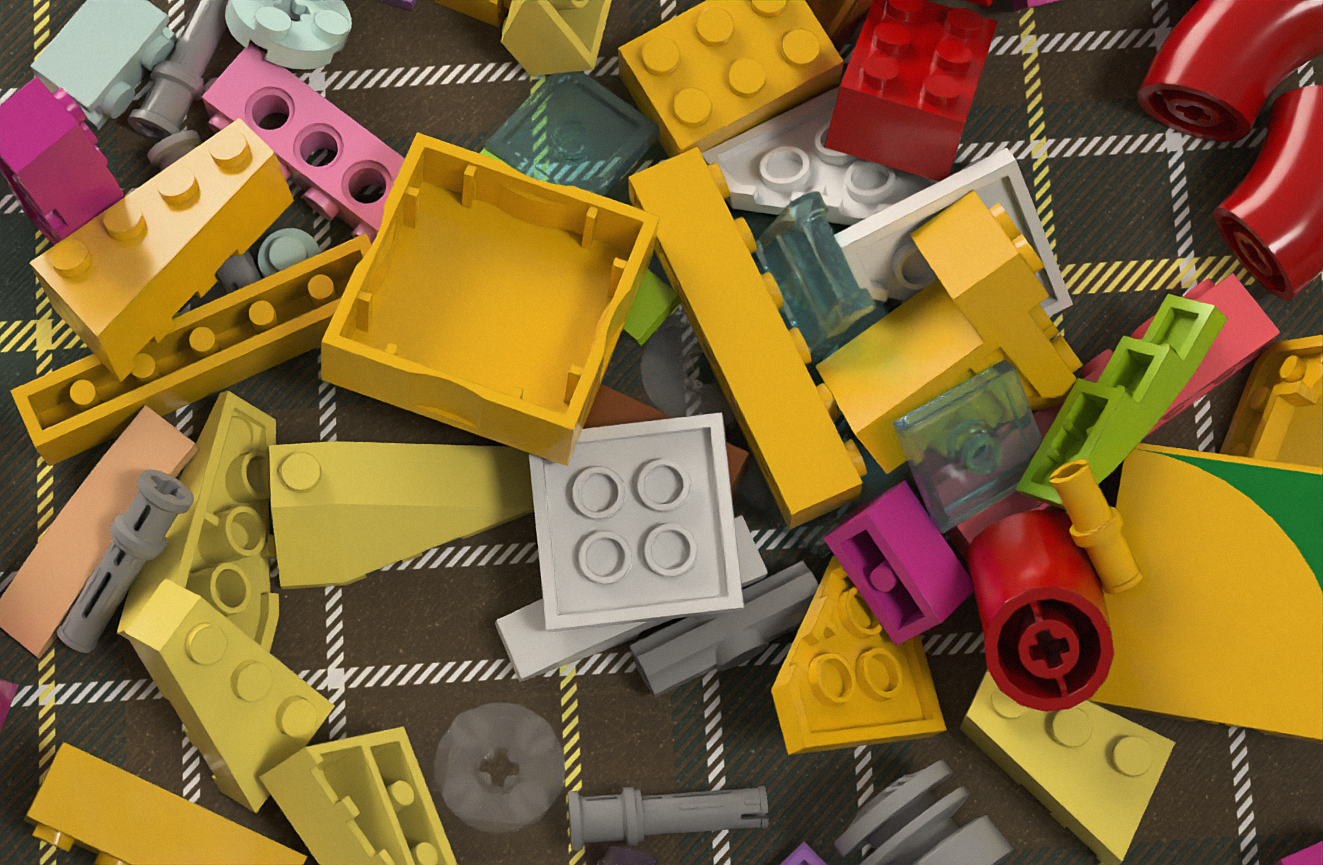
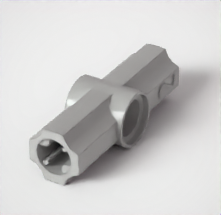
(728, 638)

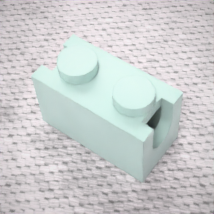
(105, 55)

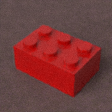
(911, 85)

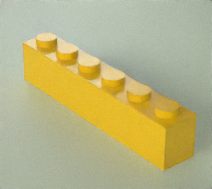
(747, 340)
(197, 358)

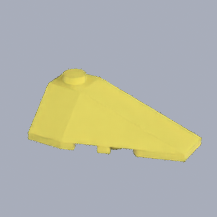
(555, 34)
(372, 503)

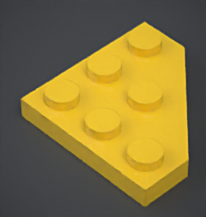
(849, 679)

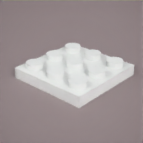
(638, 525)

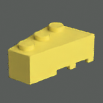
(227, 690)
(1076, 761)
(361, 802)

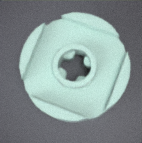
(300, 44)

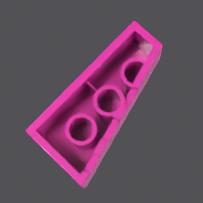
(53, 161)

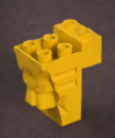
(953, 329)

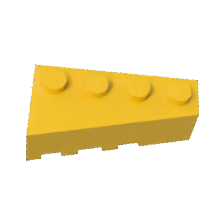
(162, 244)
(138, 822)

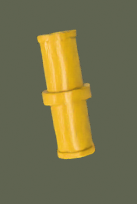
(1096, 526)

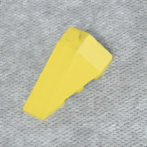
(225, 536)

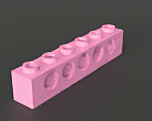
(257, 88)

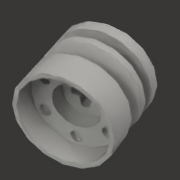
(915, 829)

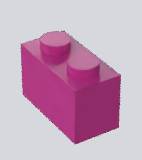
(900, 563)

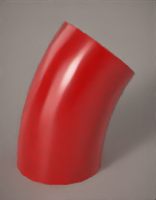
(1228, 63)
(1277, 209)
(1040, 611)

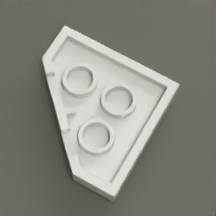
(789, 159)
(893, 266)

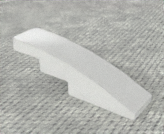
(538, 651)

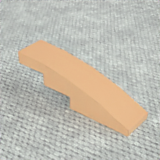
(80, 534)

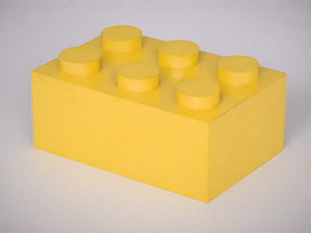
(727, 69)

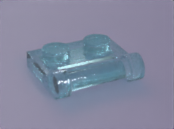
(812, 273)

